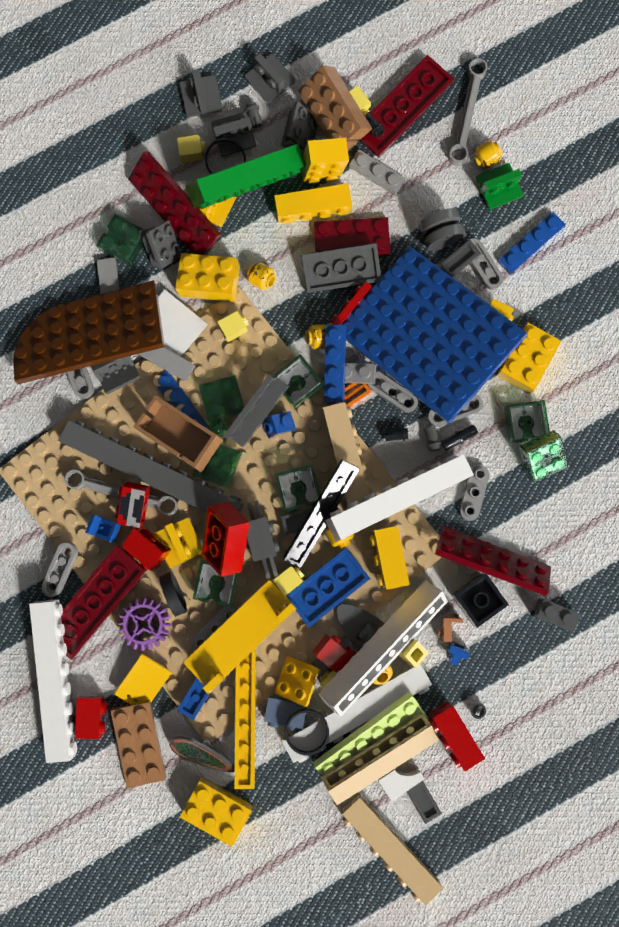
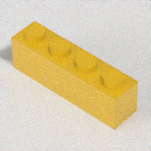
(313, 203)

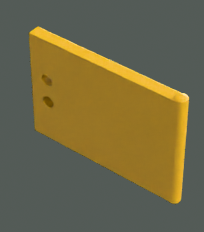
(143, 681)

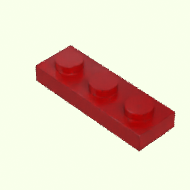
(360, 292)

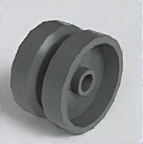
(442, 229)

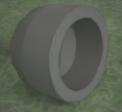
(474, 708)

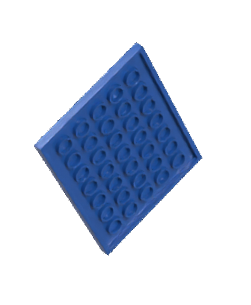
(431, 334)

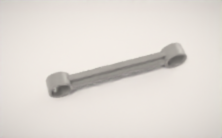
(468, 111)
(112, 490)

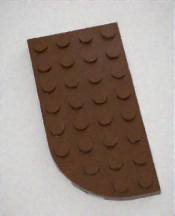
(90, 333)

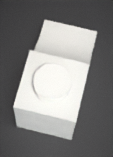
(398, 782)

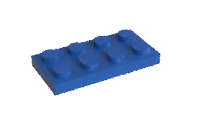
(328, 587)

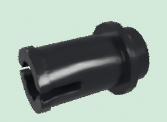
(377, 129)
(396, 434)

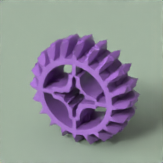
(151, 629)

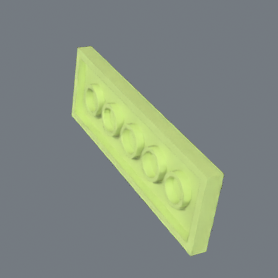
(381, 725)

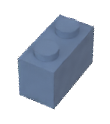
(279, 711)

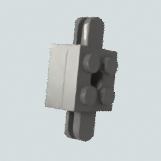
(261, 541)

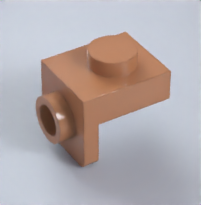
(445, 629)

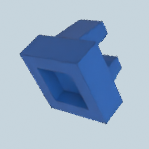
(457, 652)

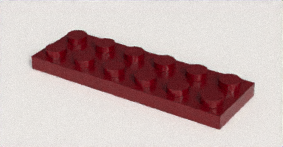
(407, 103)
(173, 205)
(493, 560)
(99, 598)

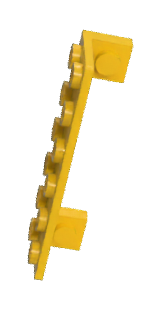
(239, 635)

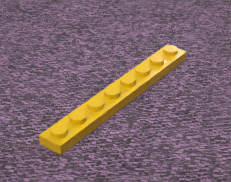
(245, 723)

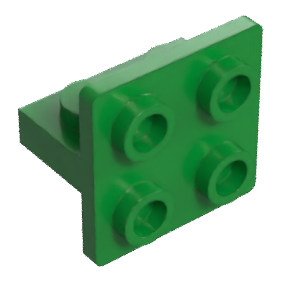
(500, 185)

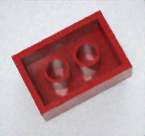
(225, 538)
(455, 736)

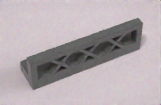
(256, 410)

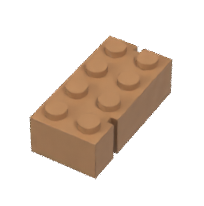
(334, 106)
(178, 433)

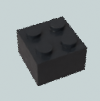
(479, 600)

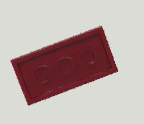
(351, 233)

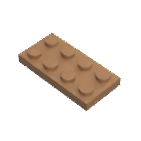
(138, 744)

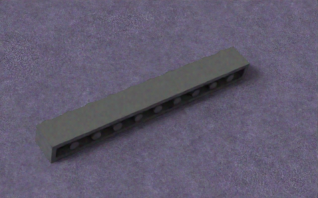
(144, 467)

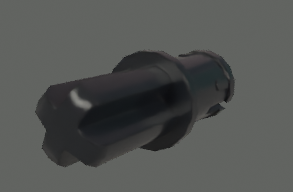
(459, 437)

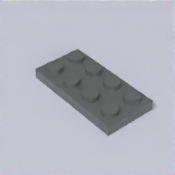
(341, 267)

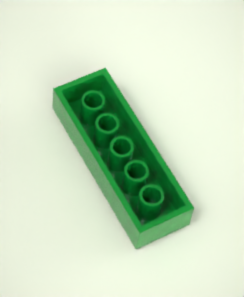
(245, 177)

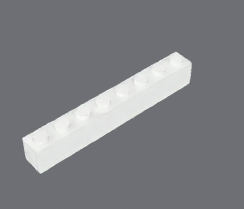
(399, 497)
(383, 648)
(53, 681)
(361, 711)

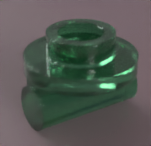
(218, 427)

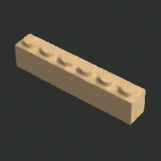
(344, 446)
(379, 758)
(392, 850)

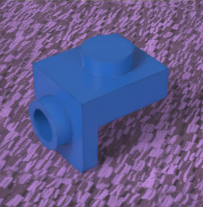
(278, 424)
(102, 528)

